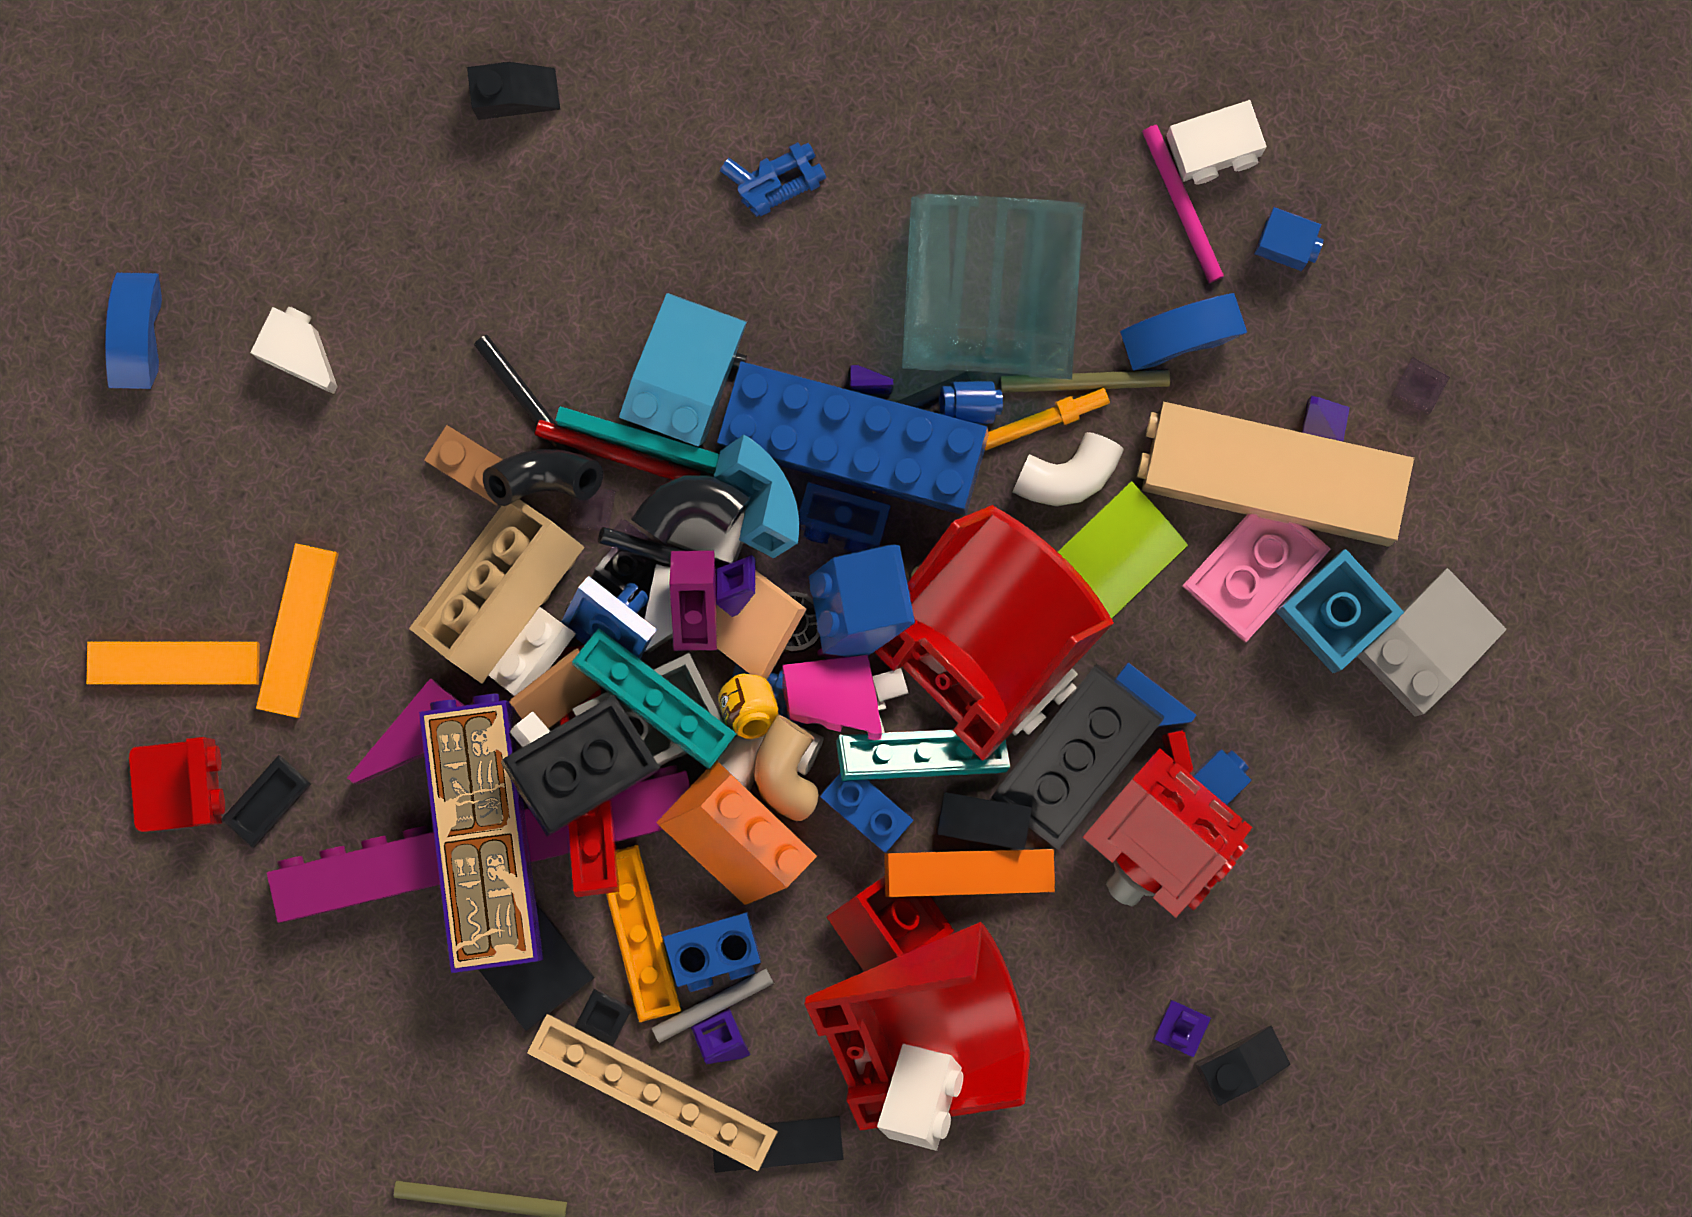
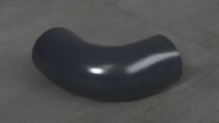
(541, 472)
(687, 499)

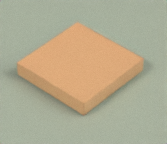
(761, 629)

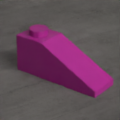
(403, 739)

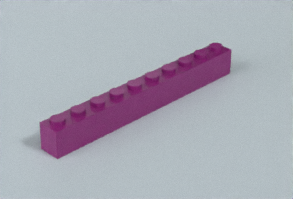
(412, 864)

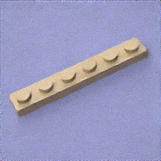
(652, 1092)

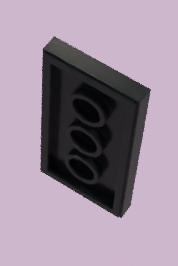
(1079, 755)

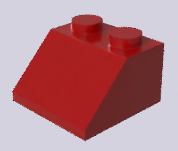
(887, 927)

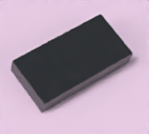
(266, 801)

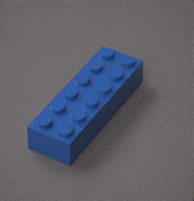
(856, 438)

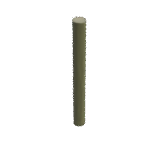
(1087, 381)
(479, 1199)

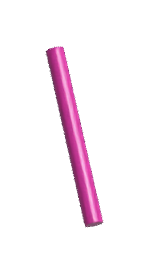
(1182, 203)

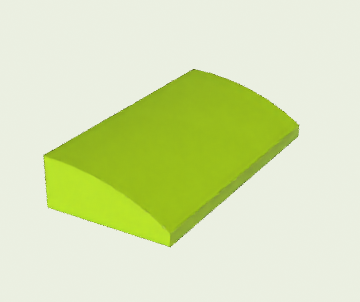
(1123, 548)

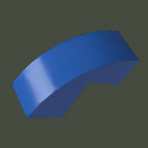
(130, 330)
(1183, 330)

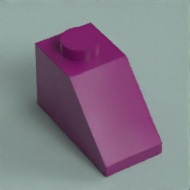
(693, 600)

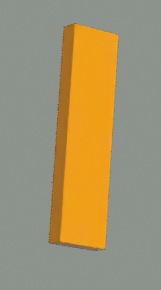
(297, 630)
(173, 663)
(641, 939)

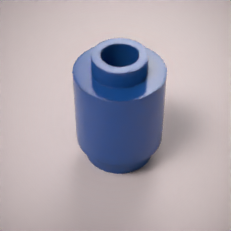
(971, 401)

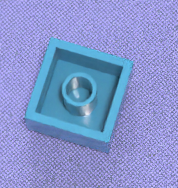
(1339, 611)

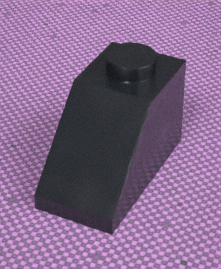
(512, 89)
(1242, 1065)

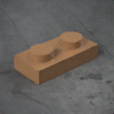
(462, 460)

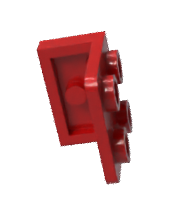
(176, 785)

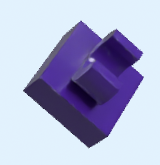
(1182, 1028)

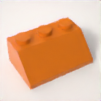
(735, 836)

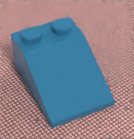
(683, 370)

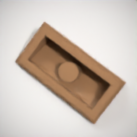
(554, 692)

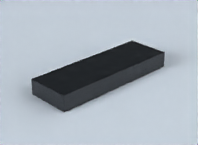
(795, 1143)

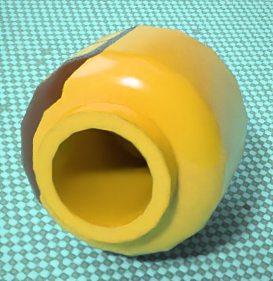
(748, 705)

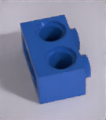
(867, 810)
(710, 940)

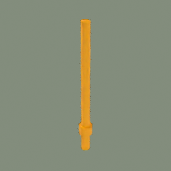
(1065, 411)

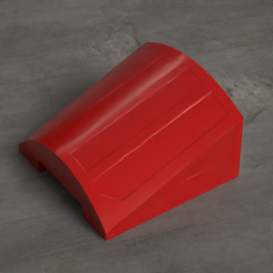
(994, 625)
(936, 998)

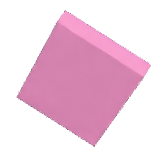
(1255, 572)

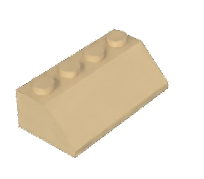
(496, 588)

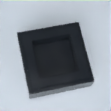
(603, 1017)

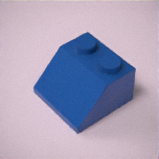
(861, 601)

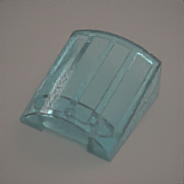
(993, 284)

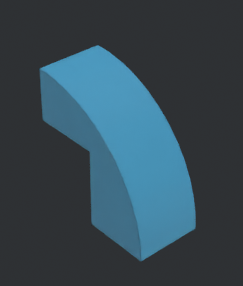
(772, 512)

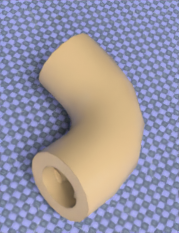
(777, 770)

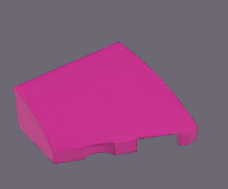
(833, 694)

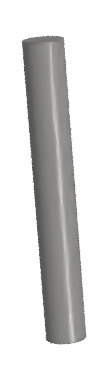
(712, 1005)

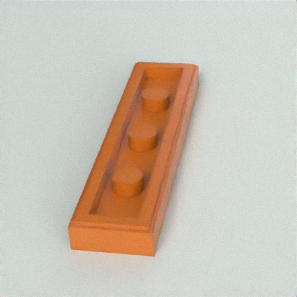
(969, 872)

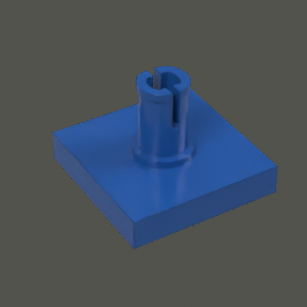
(597, 608)

